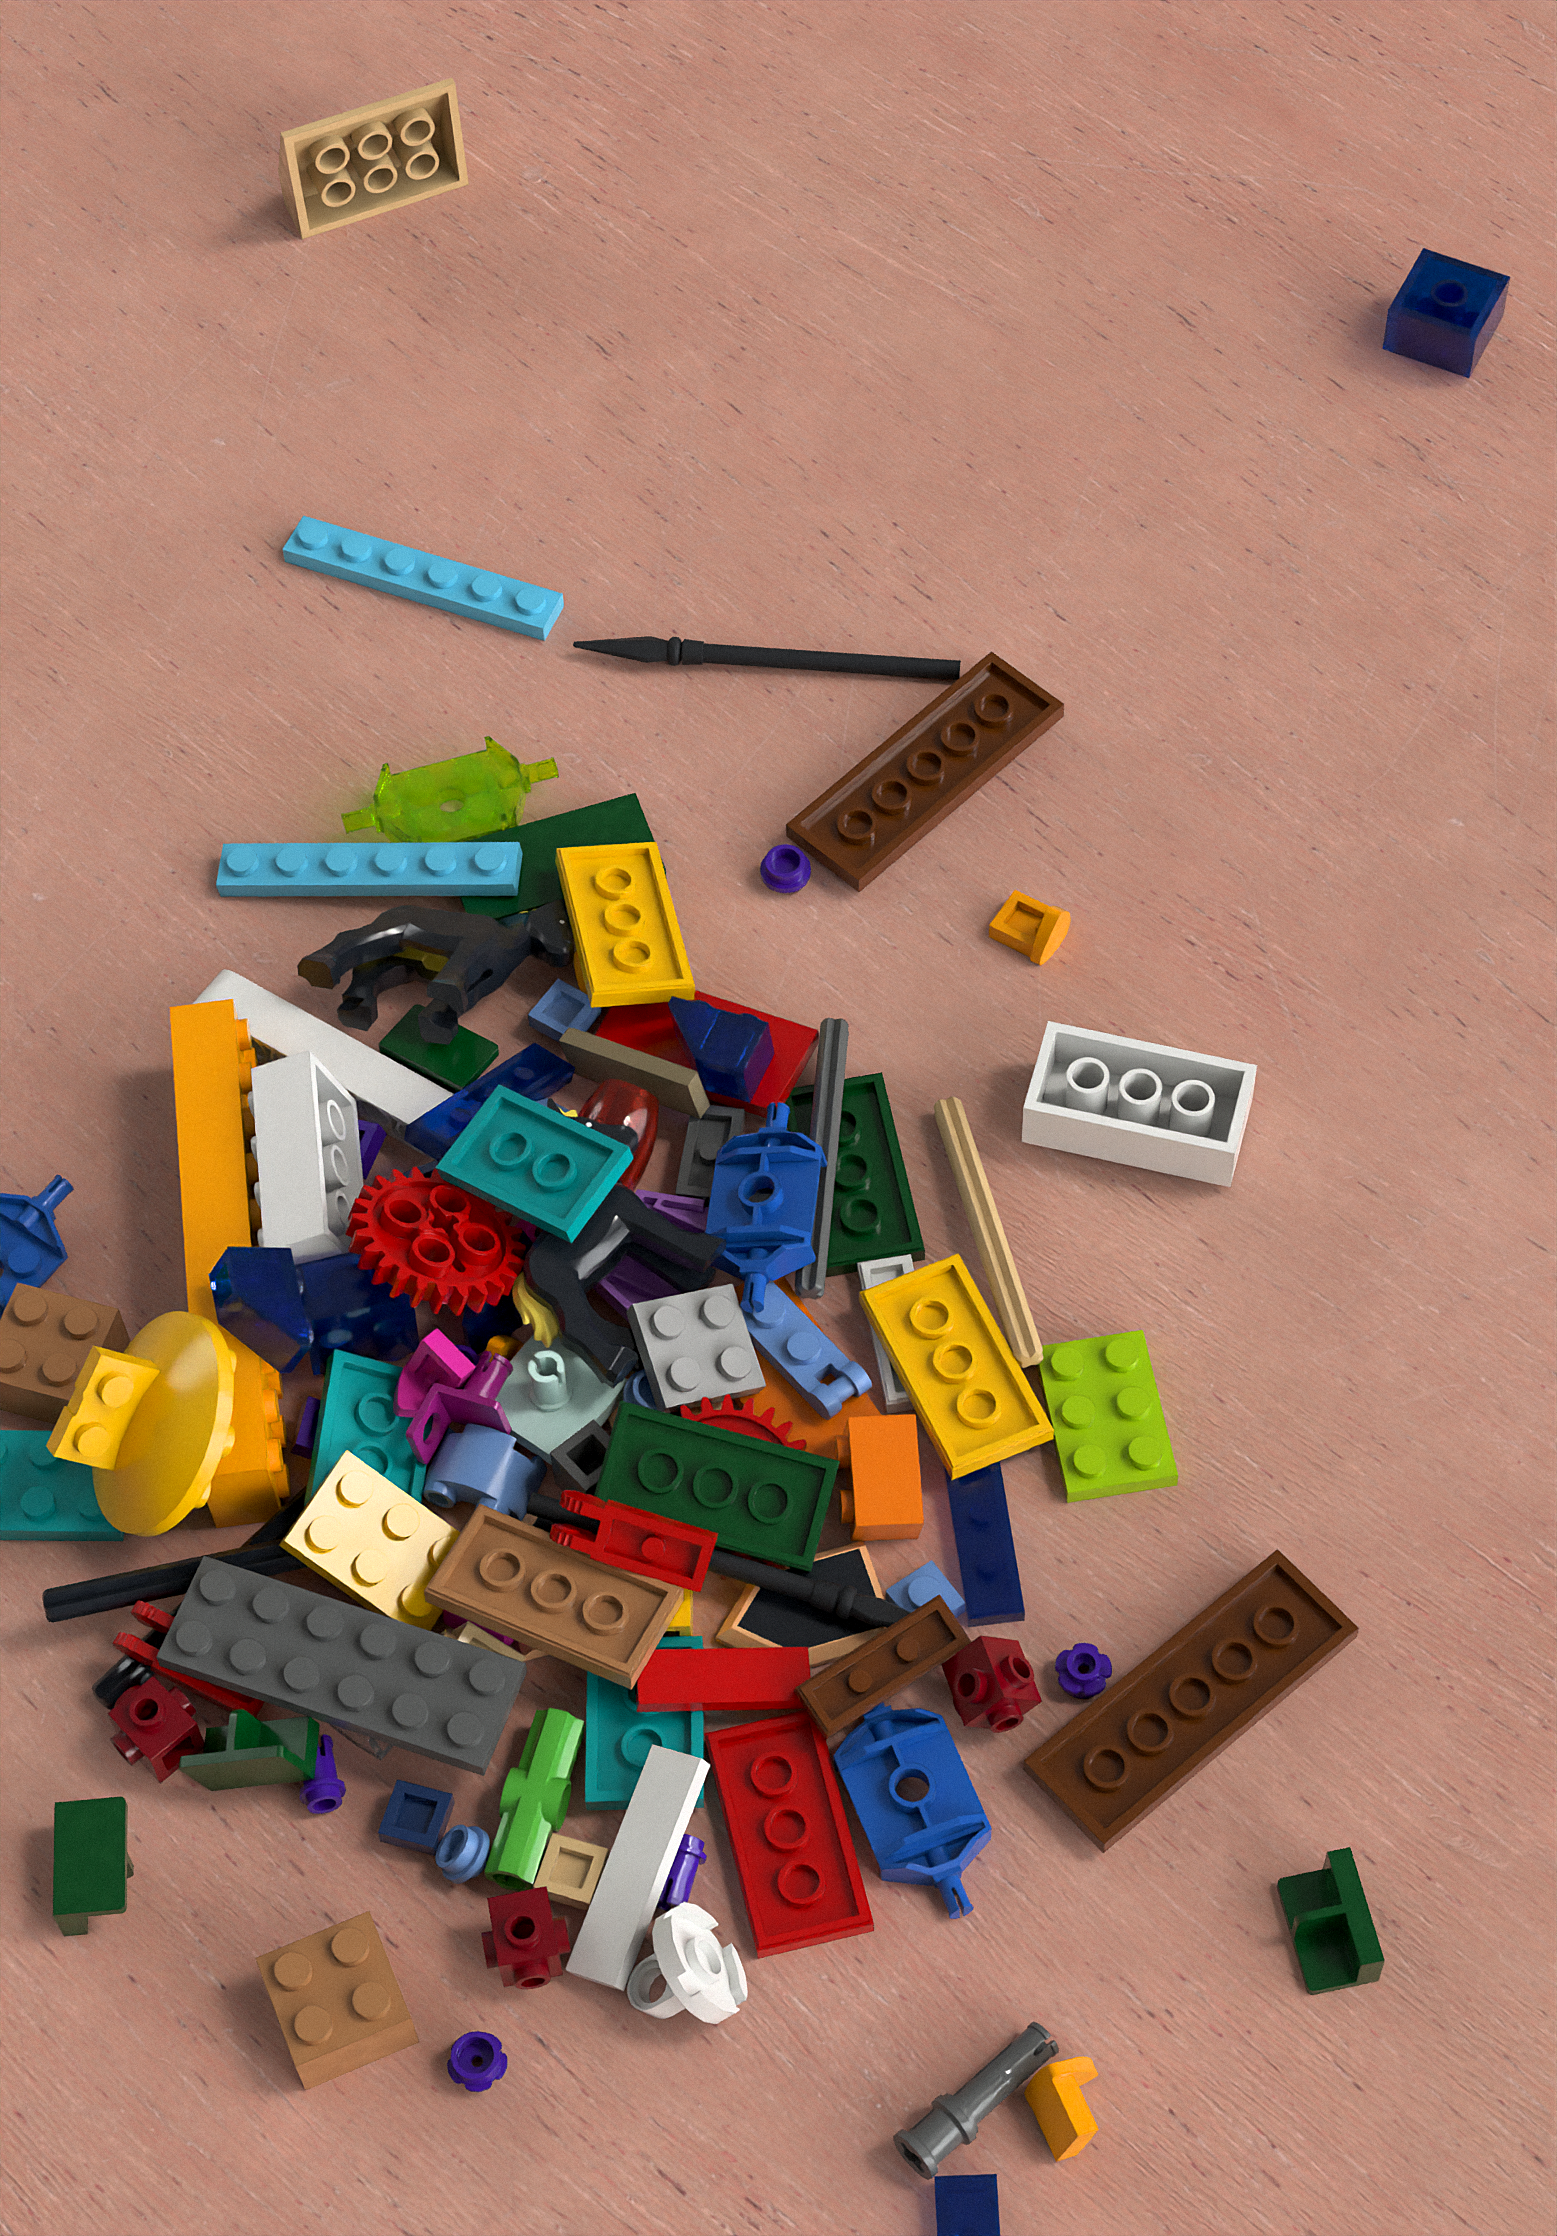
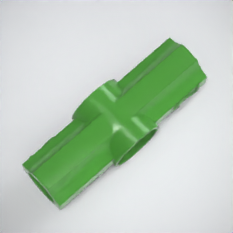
(535, 1799)

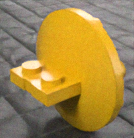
(152, 1422)

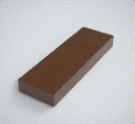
(882, 1667)

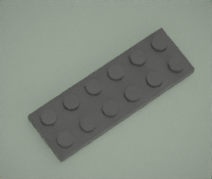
(343, 1665)

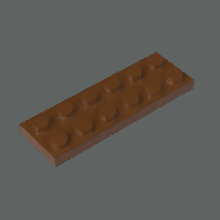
(924, 771)
(1190, 1700)

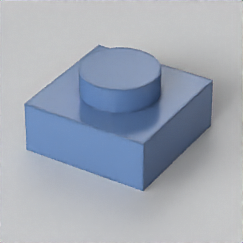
(562, 1008)
(922, 1587)

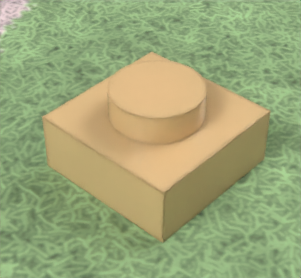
(571, 1870)

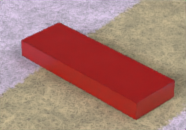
(722, 1679)

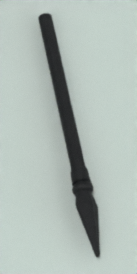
(694, 652)
(819, 1593)

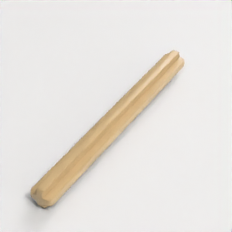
(988, 1232)

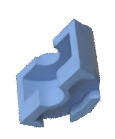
(483, 1470)

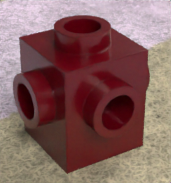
(991, 1684)
(155, 1727)
(525, 1939)

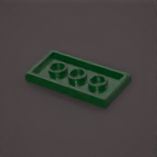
(602, 823)
(872, 1194)
(746, 1489)

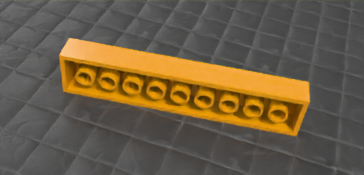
(218, 1211)

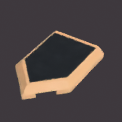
(779, 1620)

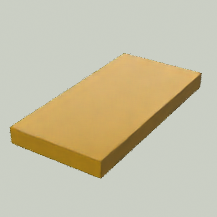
(624, 924)
(955, 1366)

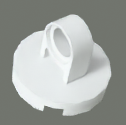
(696, 1968)

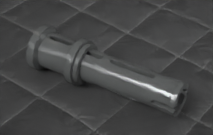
(957, 2115)

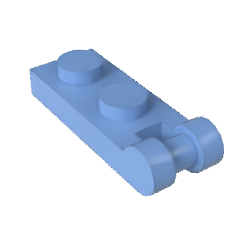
(804, 1354)

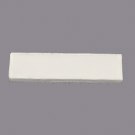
(637, 1867)

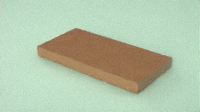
(553, 1597)

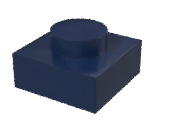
(416, 1817)

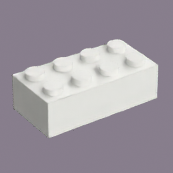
(1138, 1103)
(304, 1156)

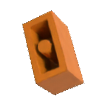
(881, 1477)

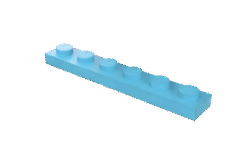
(424, 578)
(370, 869)

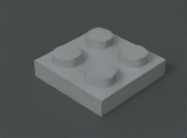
(695, 1348)

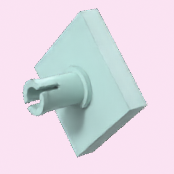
(553, 1396)

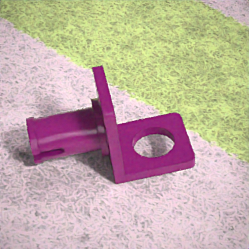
(464, 1406)

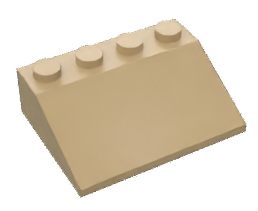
(373, 159)

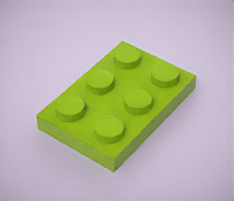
(1106, 1416)

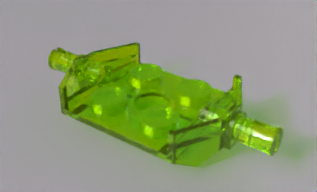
(486, 781)

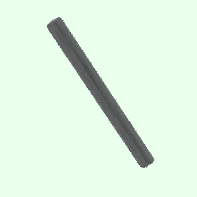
(825, 1132)

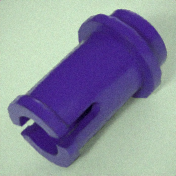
(326, 1790)
(682, 1873)

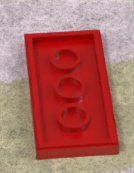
(651, 1031)
(788, 1834)

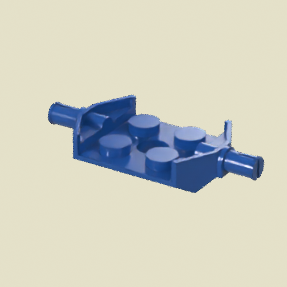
(770, 1235)
(29, 1239)
(922, 1839)

